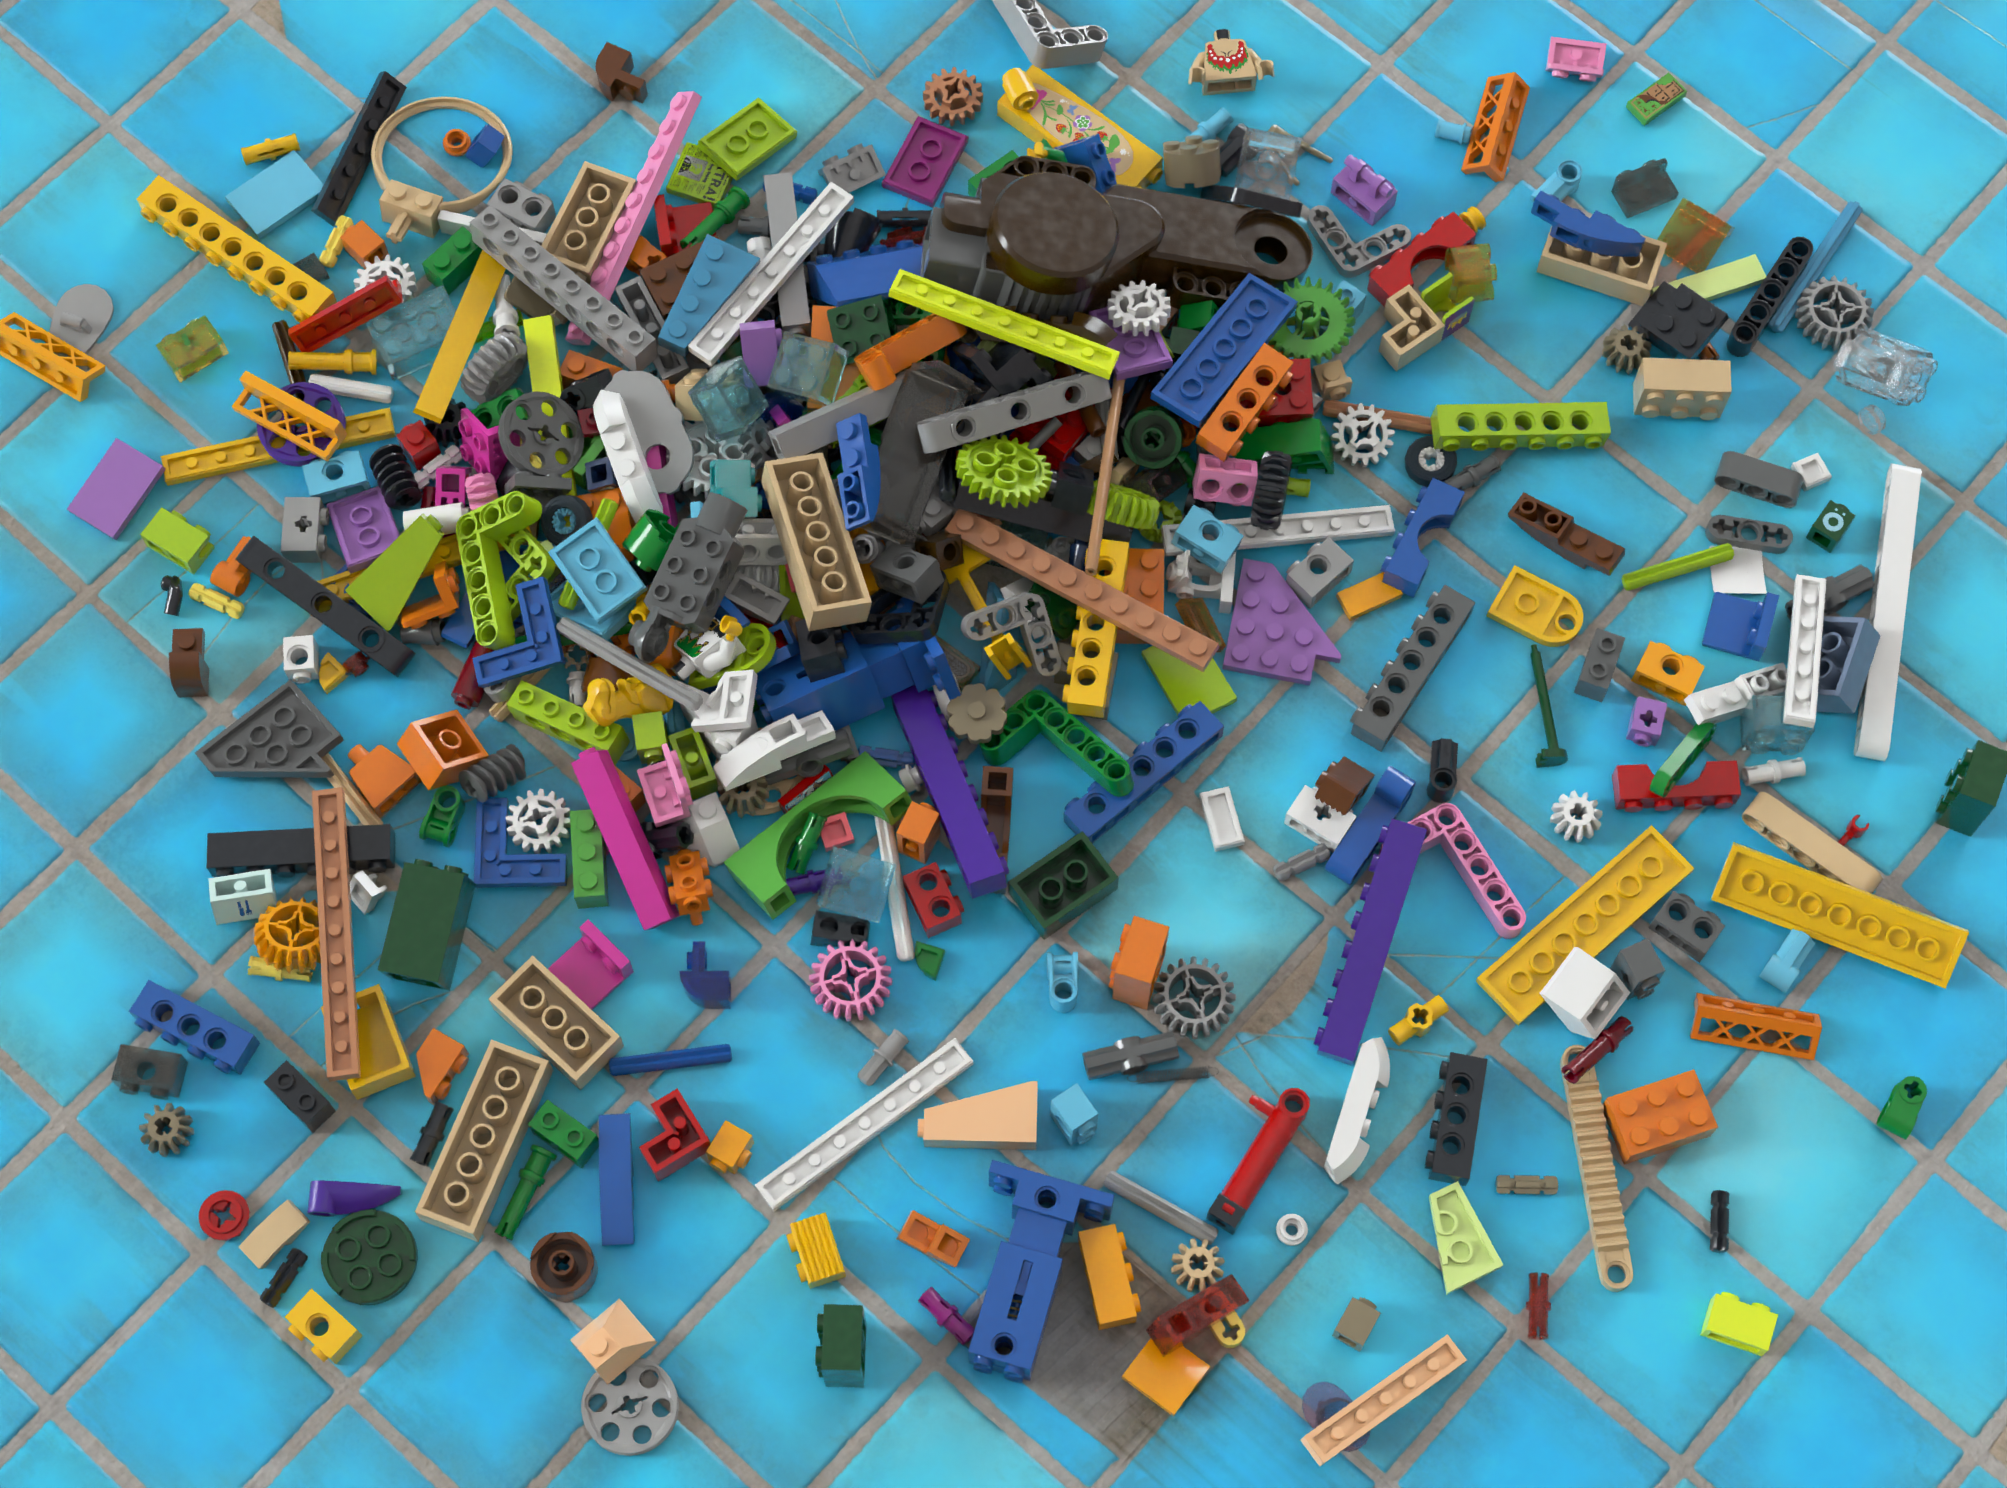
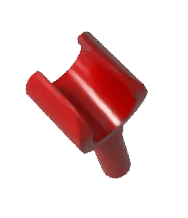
(1852, 831)

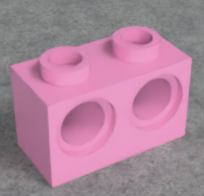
(1224, 478)

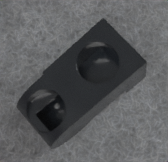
(833, 927)

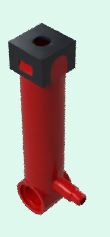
(1259, 1159)

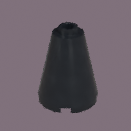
(852, 232)

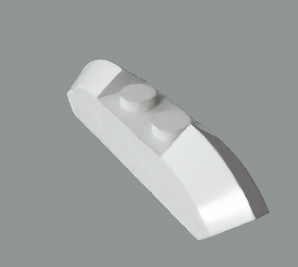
(625, 454)
(1347, 1147)

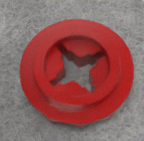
(220, 1202)

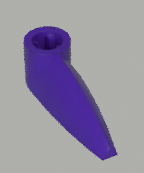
(340, 1198)

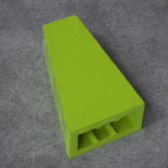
(393, 576)

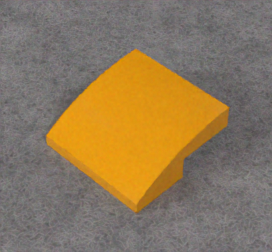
(1167, 1378)

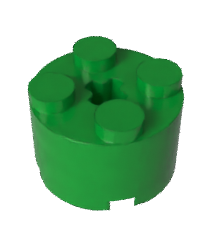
(650, 539)

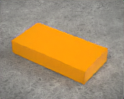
(1367, 596)

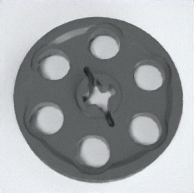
(551, 428)

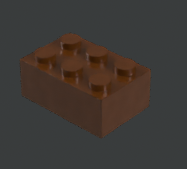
(667, 276)

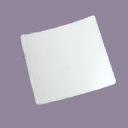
(1741, 574)

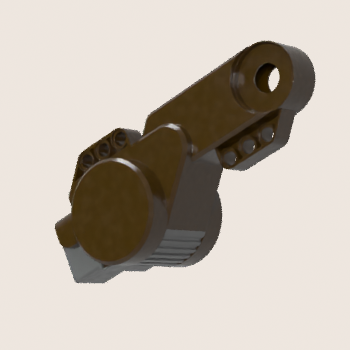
(1060, 247)

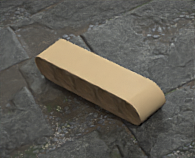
(1808, 843)

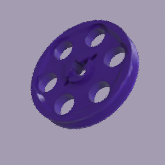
(289, 452)

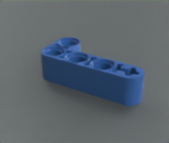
(1362, 838)

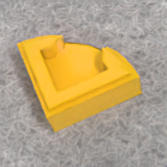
(331, 673)

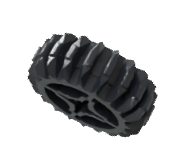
(1271, 490)

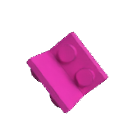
(482, 445)
(592, 966)

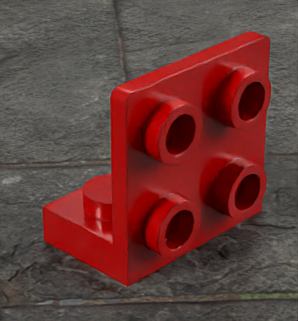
(677, 223)

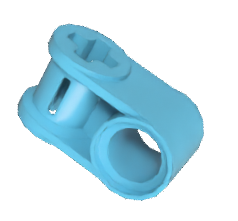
(1062, 975)

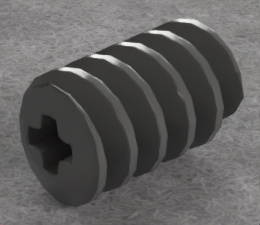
(493, 773)

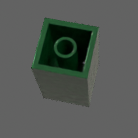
(427, 924)

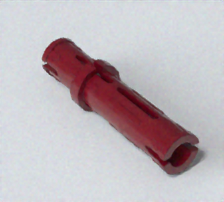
(1606, 1042)

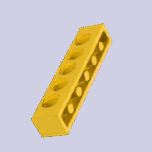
(1092, 699)

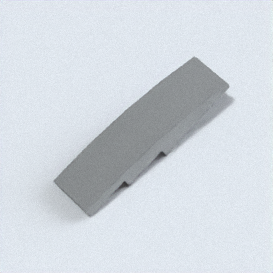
(756, 599)

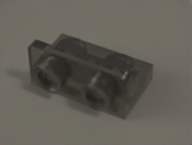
(1644, 188)

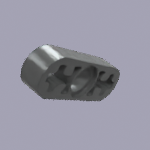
(1759, 527)

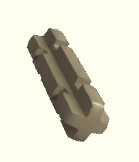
(1526, 1184)

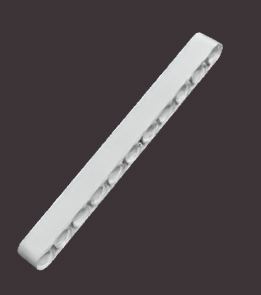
(1888, 611)

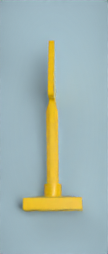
(1004, 649)

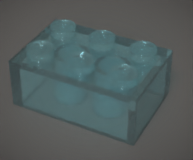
(412, 332)

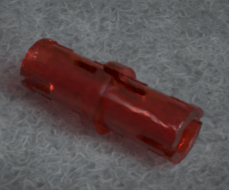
(1538, 1306)

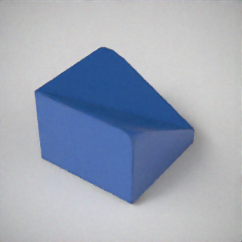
(484, 145)

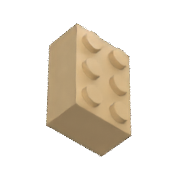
(1682, 388)

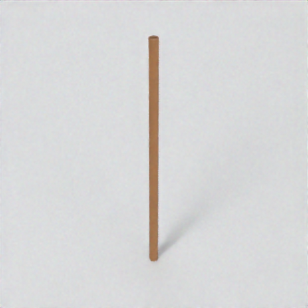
(1104, 478)

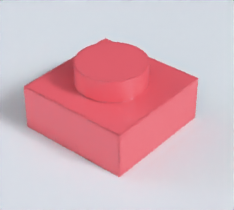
(836, 832)

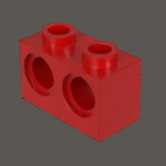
(928, 900)

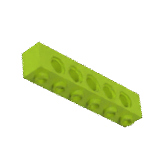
(1589, 416)

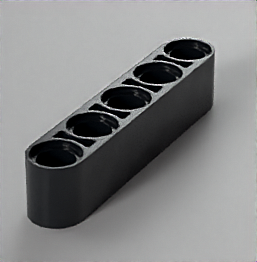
(1766, 307)

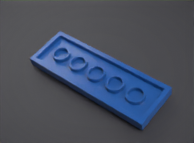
(1223, 350)

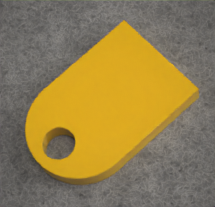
(1535, 607)

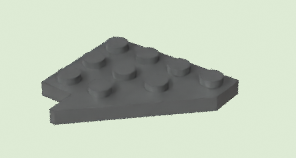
(274, 739)

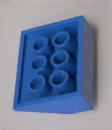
(863, 274)

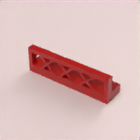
(346, 314)

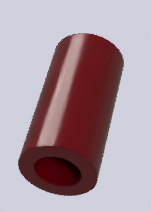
(466, 690)

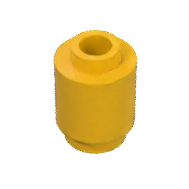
(1019, 89)

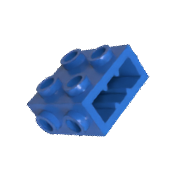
(1092, 154)

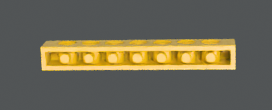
(163, 196)

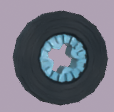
(553, 517)

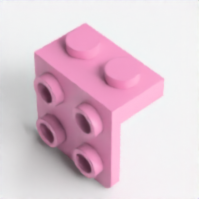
(666, 789)

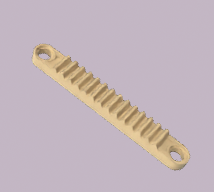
(1597, 1174)

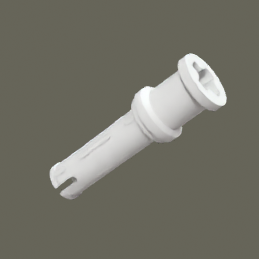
(504, 316)

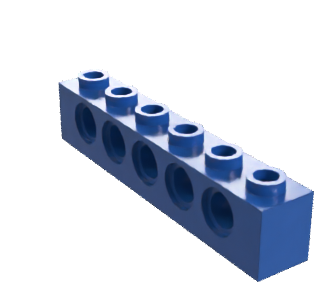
(1191, 718)

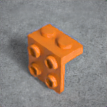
(440, 605)

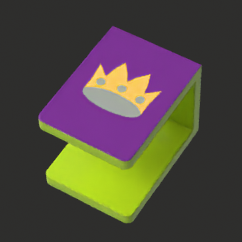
(1437, 299)

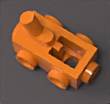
(690, 886)

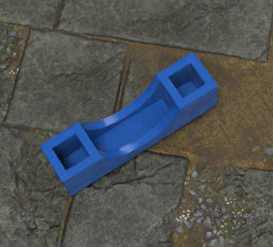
(1436, 510)

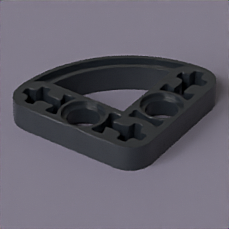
(912, 623)

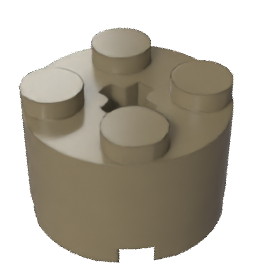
(1192, 162)

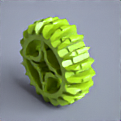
(1128, 507)

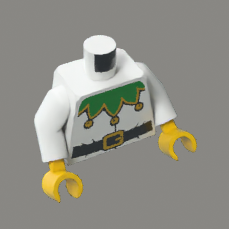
(709, 650)

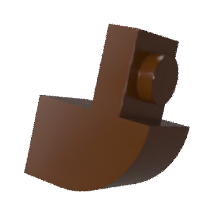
(614, 75)
(187, 665)

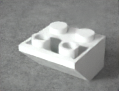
(1584, 994)

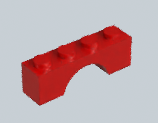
(1396, 274)
(1716, 786)

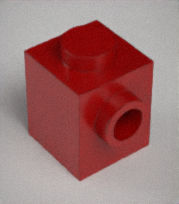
(418, 444)

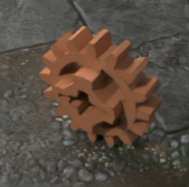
(954, 105)

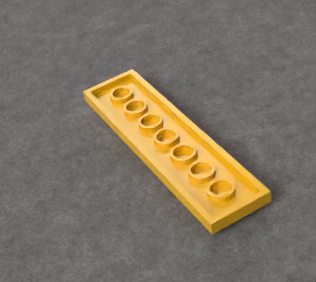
(1840, 915)
(1586, 920)

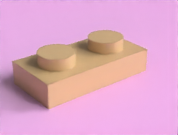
(1123, 471)

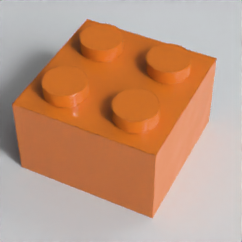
(441, 748)

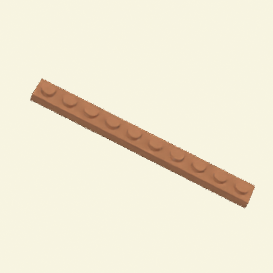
(1083, 589)
(336, 935)

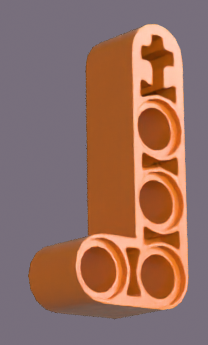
(906, 347)

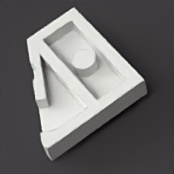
(729, 704)

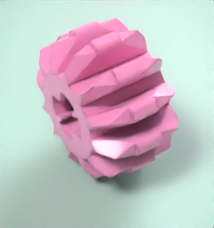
(480, 490)

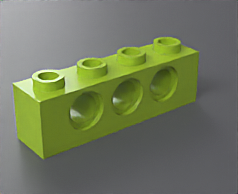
(565, 721)

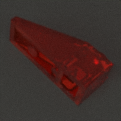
(1196, 1315)

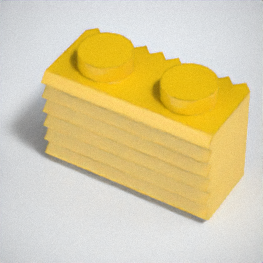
(816, 1250)

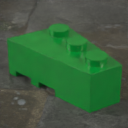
(1303, 440)

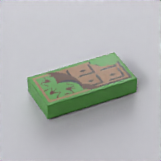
(1656, 99)

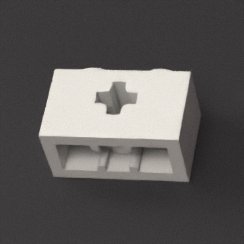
(1303, 818)

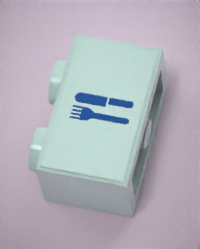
(241, 896)

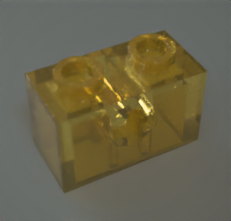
(192, 348)

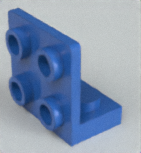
(1740, 625)

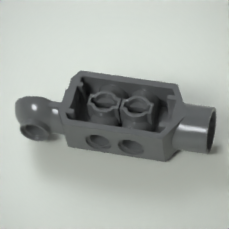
(691, 576)

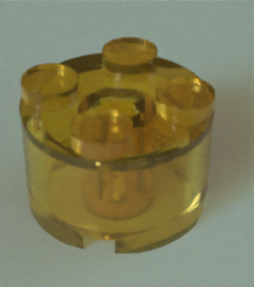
(1471, 272)

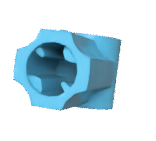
(1557, 184)
(1785, 964)

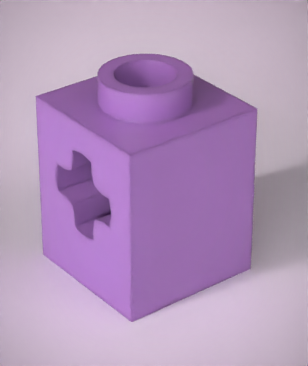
(1651, 712)

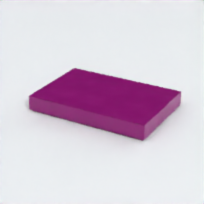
(925, 161)

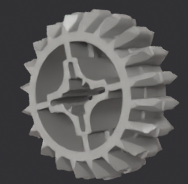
(1825, 323)
(495, 367)
(1183, 1002)

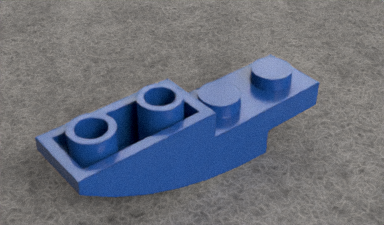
(1595, 234)
(861, 472)

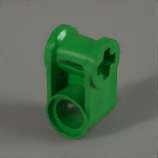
(442, 822)
(1901, 1111)

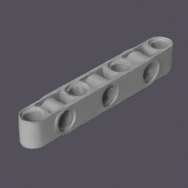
(995, 414)

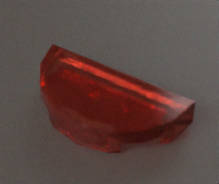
(903, 234)

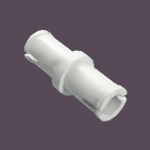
(1773, 771)

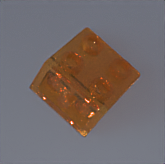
(1694, 235)

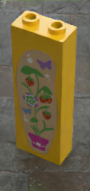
(1065, 117)

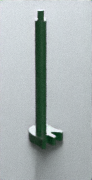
(1553, 755)

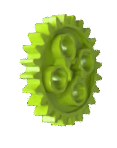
(1003, 471)

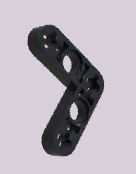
(1251, 199)

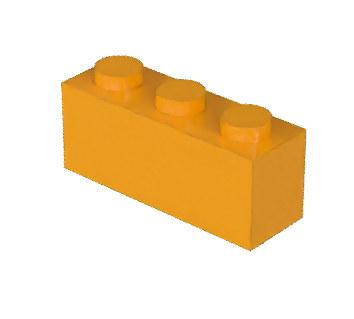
(1108, 1276)

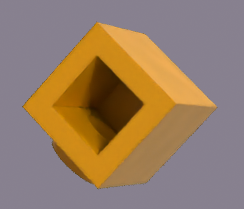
(730, 1149)

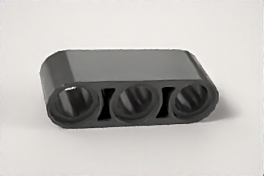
(1759, 479)

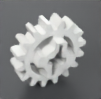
(387, 267)
(1139, 308)
(1354, 427)
(551, 817)

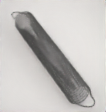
(1164, 1079)

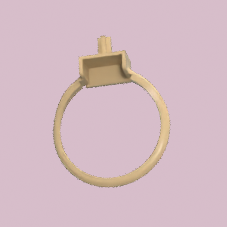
(412, 207)

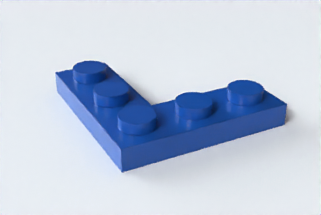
(543, 641)
(496, 868)

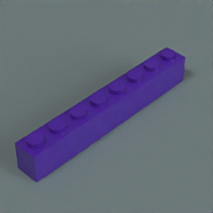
(949, 791)
(1371, 942)

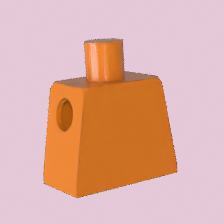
(381, 777)

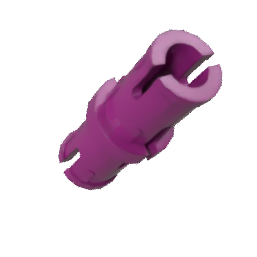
(947, 1316)

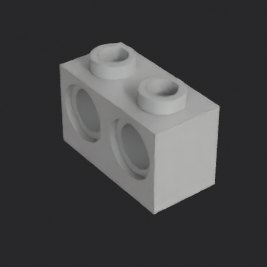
(525, 204)

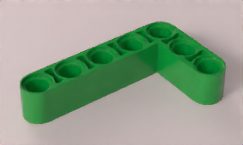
(1064, 737)

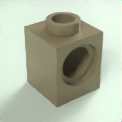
(1356, 1323)

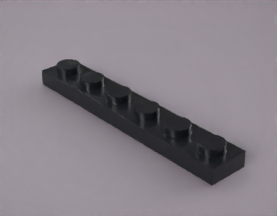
(357, 148)

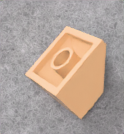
(613, 1341)

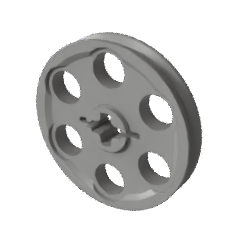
(643, 1415)

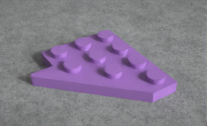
(1273, 630)

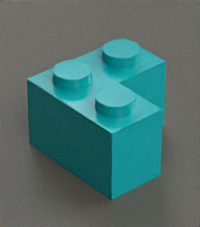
(734, 482)

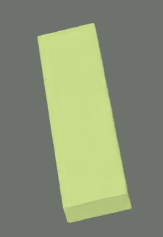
(1724, 278)

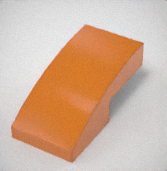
(933, 1239)

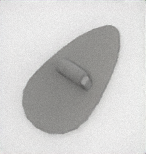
(82, 316)

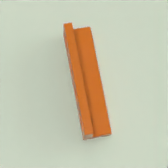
(1502, 124)
(1752, 1016)

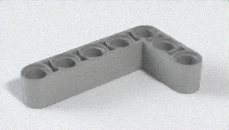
(1050, 46)

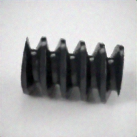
(395, 477)

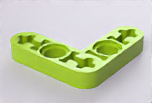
(528, 564)

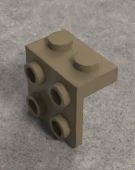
(531, 303)

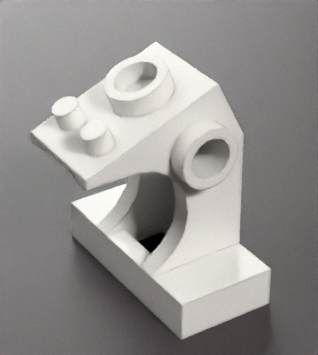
(1220, 586)

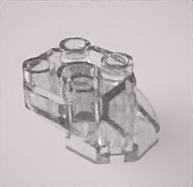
(1885, 367)

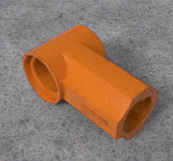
(230, 574)

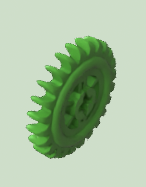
(1312, 302)

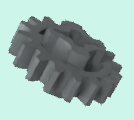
(758, 443)

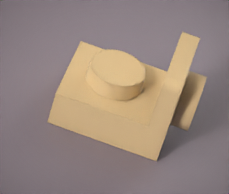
(1332, 380)

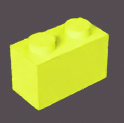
(1739, 1323)

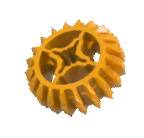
(279, 939)

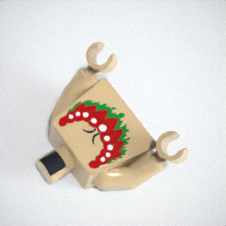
(1228, 66)

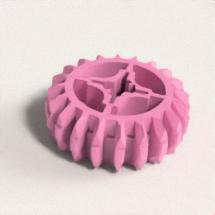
(840, 984)

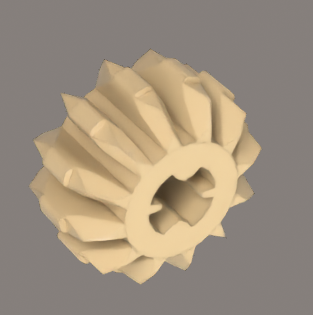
(1197, 1254)

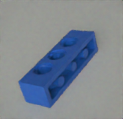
(157, 1000)

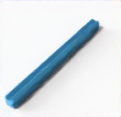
(1816, 265)

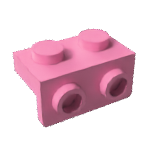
(1576, 58)

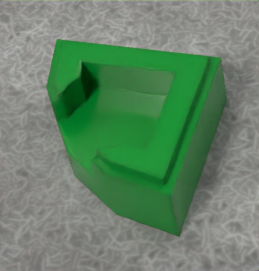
(929, 959)

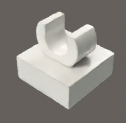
(365, 892)

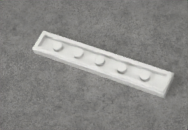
(1804, 651)

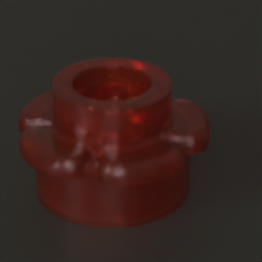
(356, 664)

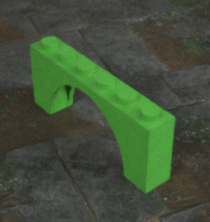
(857, 788)

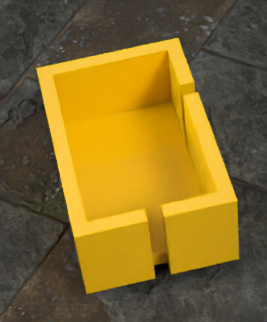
(381, 1047)

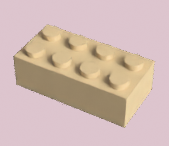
(588, 218)
(1615, 276)
(556, 1022)

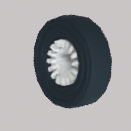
(1416, 464)

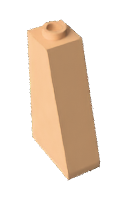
(984, 1121)

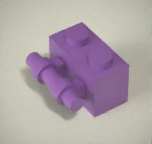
(1364, 190)

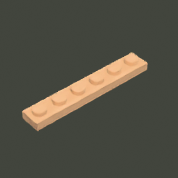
(1383, 1400)

